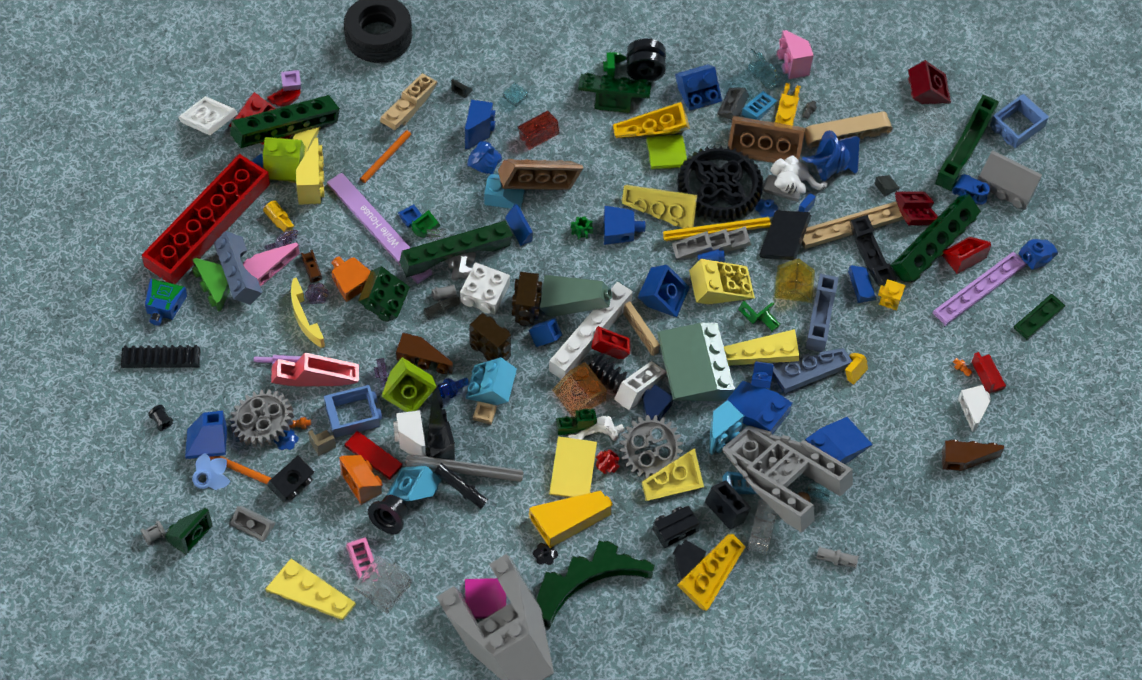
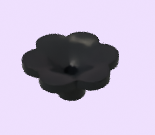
(545, 557)

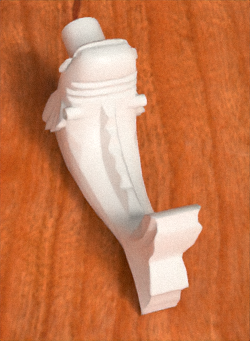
(604, 425)

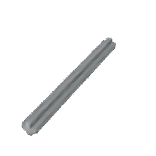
(466, 468)

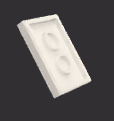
(207, 115)

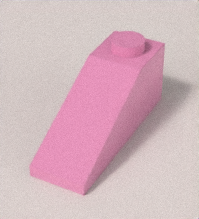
(268, 263)

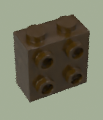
(526, 298)
(489, 338)

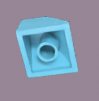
(500, 197)
(414, 483)

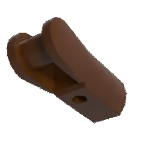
(311, 267)

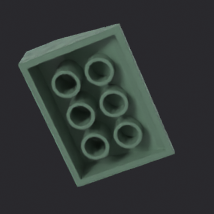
(696, 363)

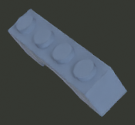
(241, 283)
(821, 313)

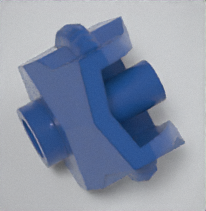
(1037, 253)

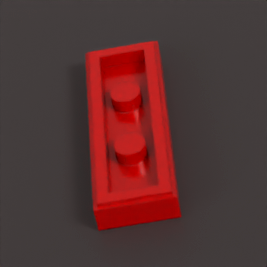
(378, 458)

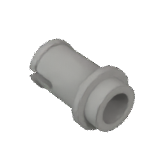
(444, 292)

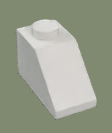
(974, 404)

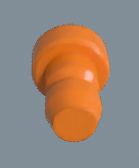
(960, 365)
(303, 423)

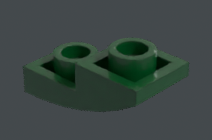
(583, 419)

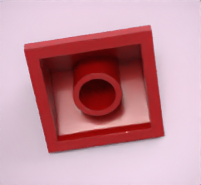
(966, 253)

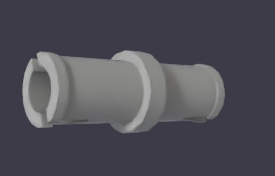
(837, 557)

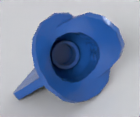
(835, 155)

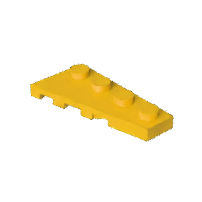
(710, 574)

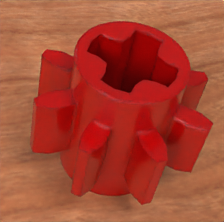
(607, 461)

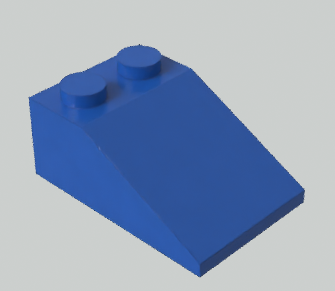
(760, 406)
(840, 440)

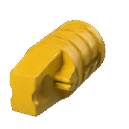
(278, 216)

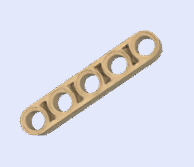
(858, 126)

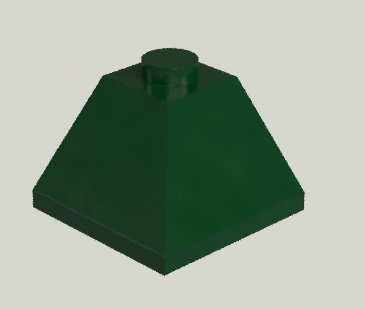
(189, 530)

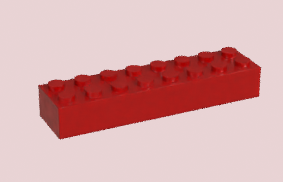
(206, 219)

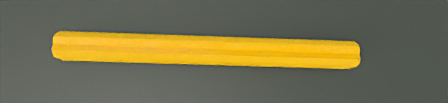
(730, 226)

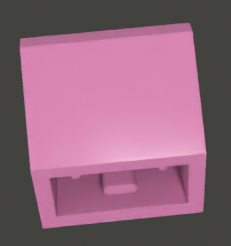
(796, 53)

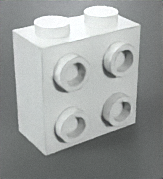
(484, 288)

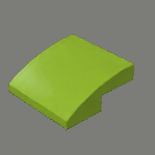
(666, 151)

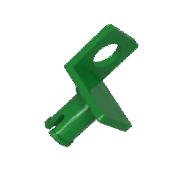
(764, 315)

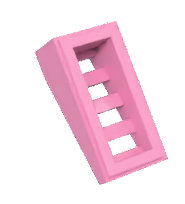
(357, 544)

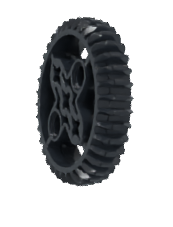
(721, 183)

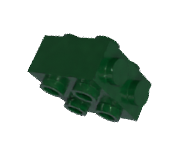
(383, 294)

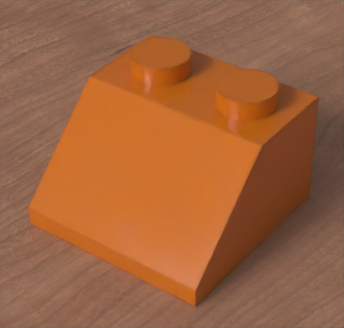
(360, 477)

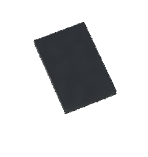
(785, 235)

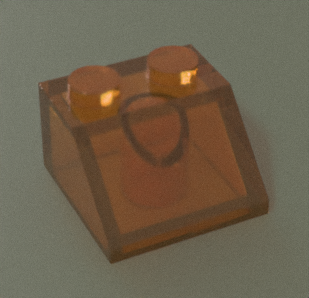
(580, 389)

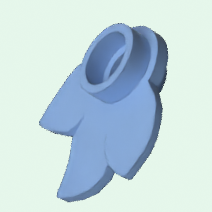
(212, 470)

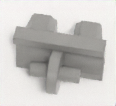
(459, 266)

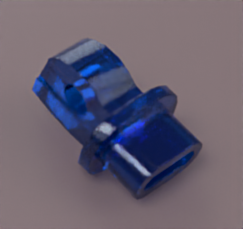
(449, 387)

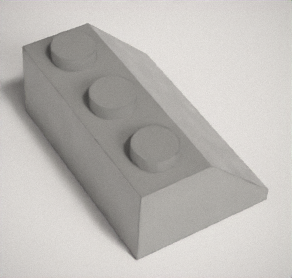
(1009, 180)

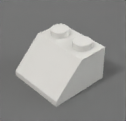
(409, 433)

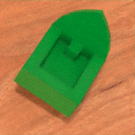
(611, 59)
(424, 222)

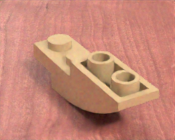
(409, 103)

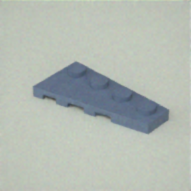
(810, 369)

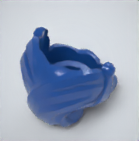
(484, 158)

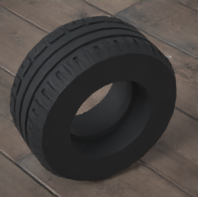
(383, 46)

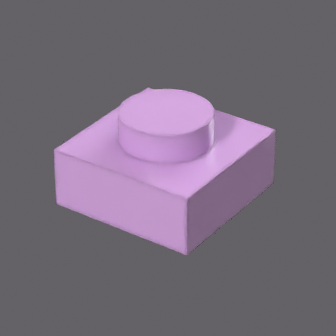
(291, 80)

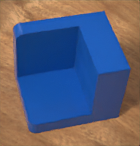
(545, 332)

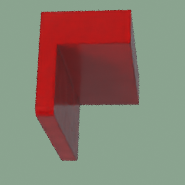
(988, 373)

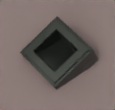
(460, 88)
(886, 185)

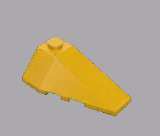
(658, 122)

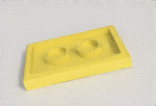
(573, 467)

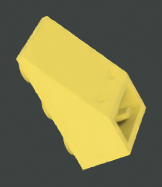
(311, 175)
(720, 282)

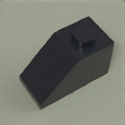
(687, 558)

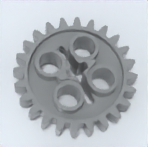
(262, 423)
(644, 430)

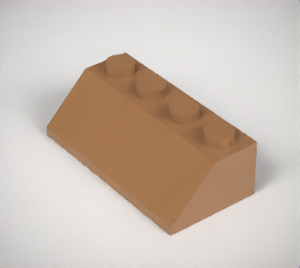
(765, 139)
(538, 174)

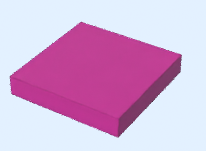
(484, 596)

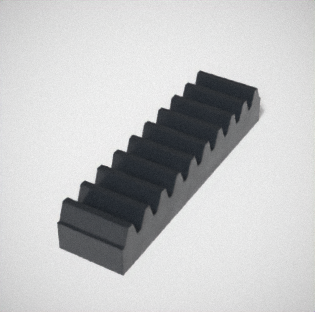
(160, 357)

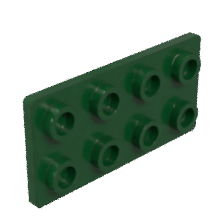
(614, 93)

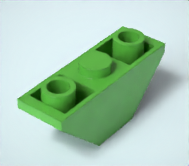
(212, 281)

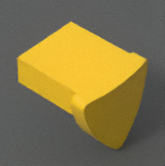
(856, 367)

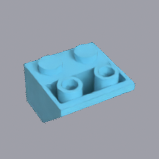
(491, 382)
(724, 426)

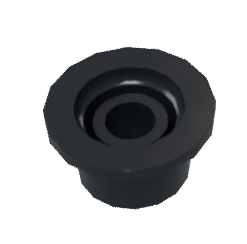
(388, 514)

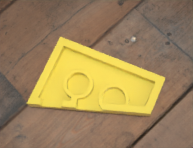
(674, 478)

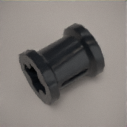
(160, 417)

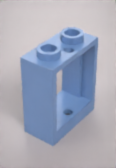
(1029, 110)
(347, 397)

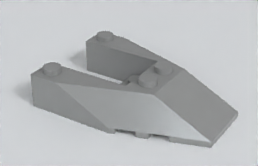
(775, 462)
(512, 638)

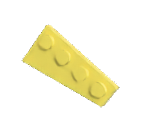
(662, 204)
(767, 349)
(306, 588)

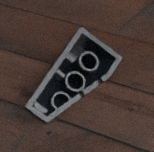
(440, 438)

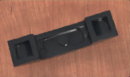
(870, 251)

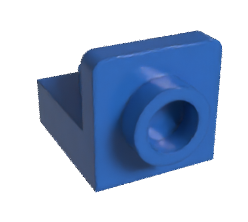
(762, 375)

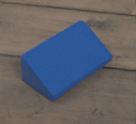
(519, 225)
(861, 284)

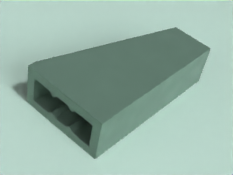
(573, 295)

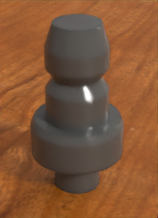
(810, 107)

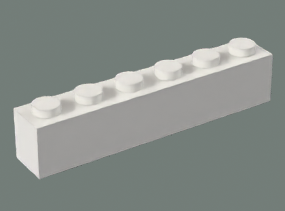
(581, 340)

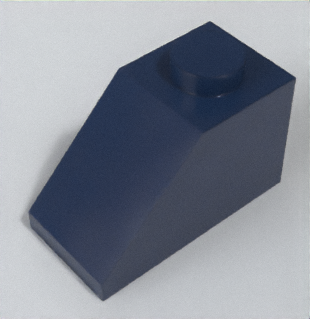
(656, 402)

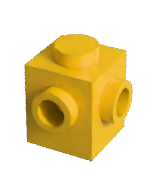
(891, 294)

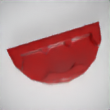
(284, 98)

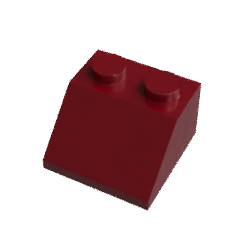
(928, 84)

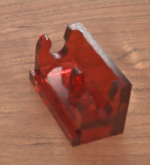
(538, 129)

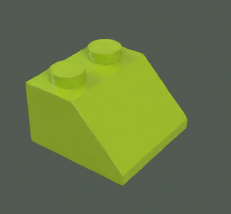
(282, 158)
(408, 386)

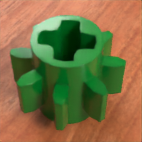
(582, 227)

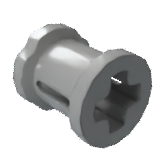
(153, 532)

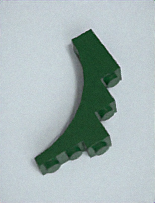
(581, 572)

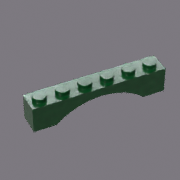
(965, 147)
(423, 257)

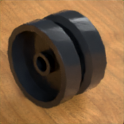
(646, 59)

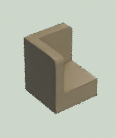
(322, 442)

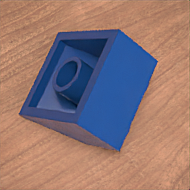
(479, 122)
(664, 290)

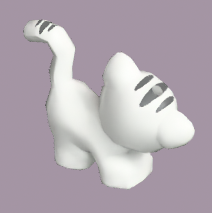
(790, 175)

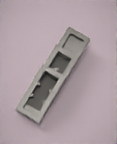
(705, 242)

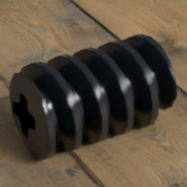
(607, 373)

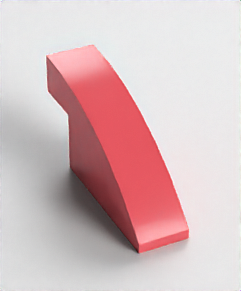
(314, 371)

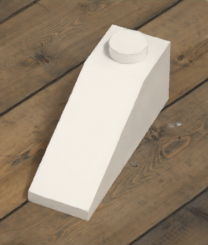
(633, 387)

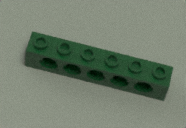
(284, 121)
(936, 238)

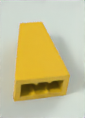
(569, 516)

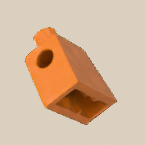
(349, 277)

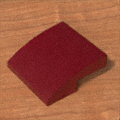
(915, 207)

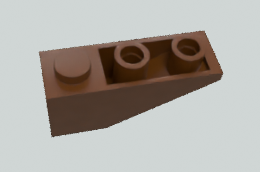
(416, 347)
(965, 455)

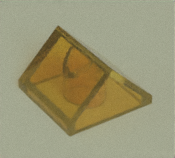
(795, 281)

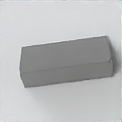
(252, 523)

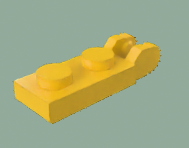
(787, 106)

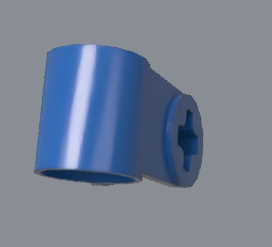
(968, 185)

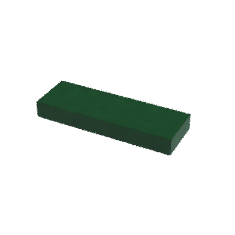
(1039, 316)

